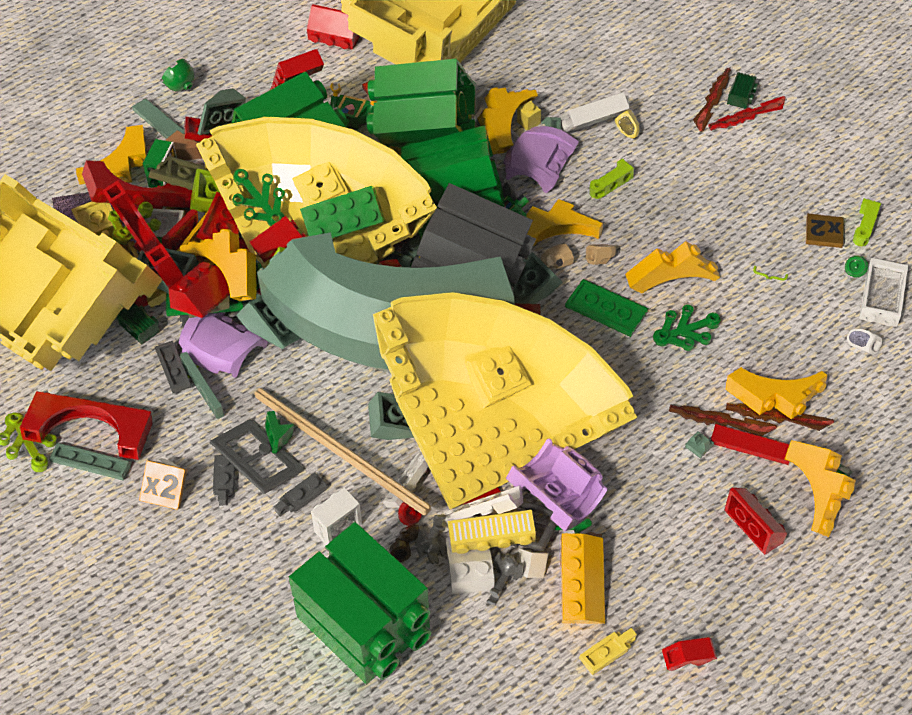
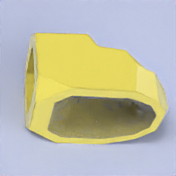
(628, 124)

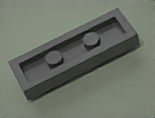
(172, 367)

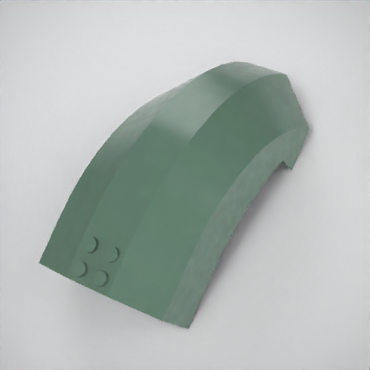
(334, 297)

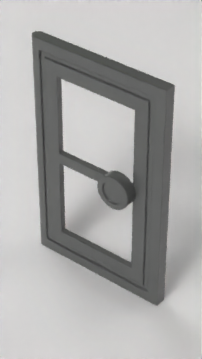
(293, 467)

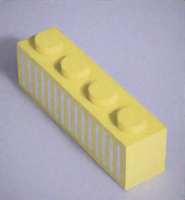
(491, 531)

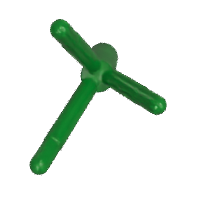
(580, 527)

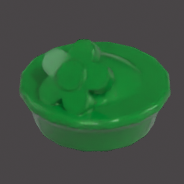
(856, 266)

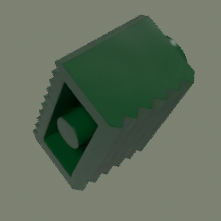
(741, 90)
(138, 323)

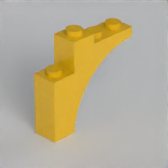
(499, 115)
(128, 154)
(561, 220)
(235, 263)
(662, 267)
(765, 393)
(827, 485)

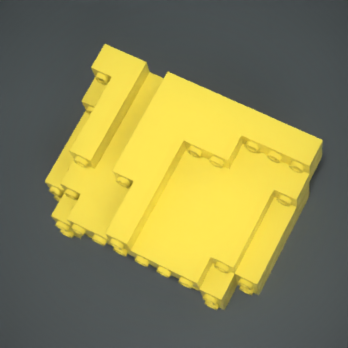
(424, 28)
(59, 280)

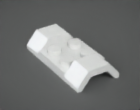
(500, 502)

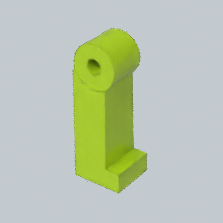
(612, 180)
(870, 211)

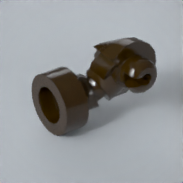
(400, 548)

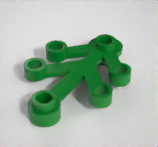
(259, 200)
(685, 330)

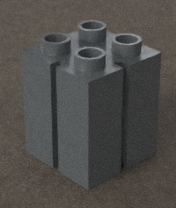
(474, 230)

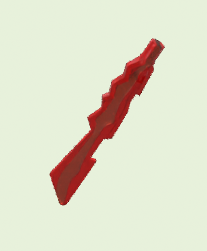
(748, 113)

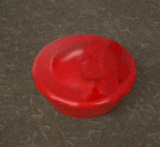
(408, 515)

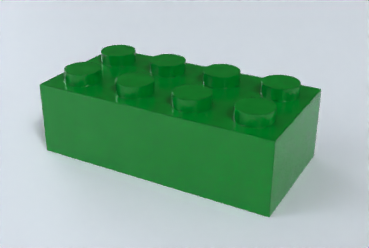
(344, 213)

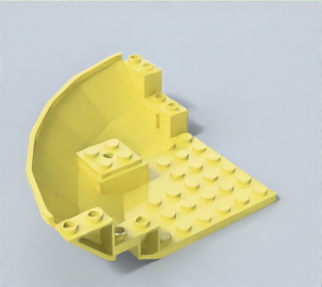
(313, 152)
(483, 422)

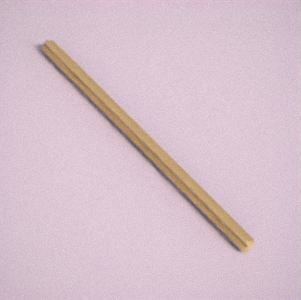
(344, 452)

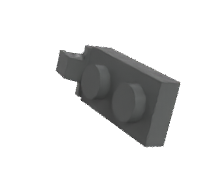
(223, 479)
(301, 495)

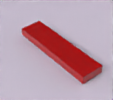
(750, 444)

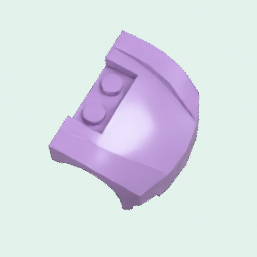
(540, 155)
(218, 342)
(562, 482)

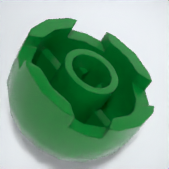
(179, 77)

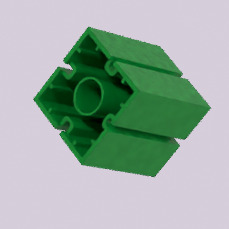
(293, 99)
(420, 101)
(456, 160)
(362, 603)

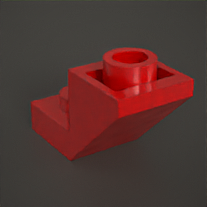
(689, 651)

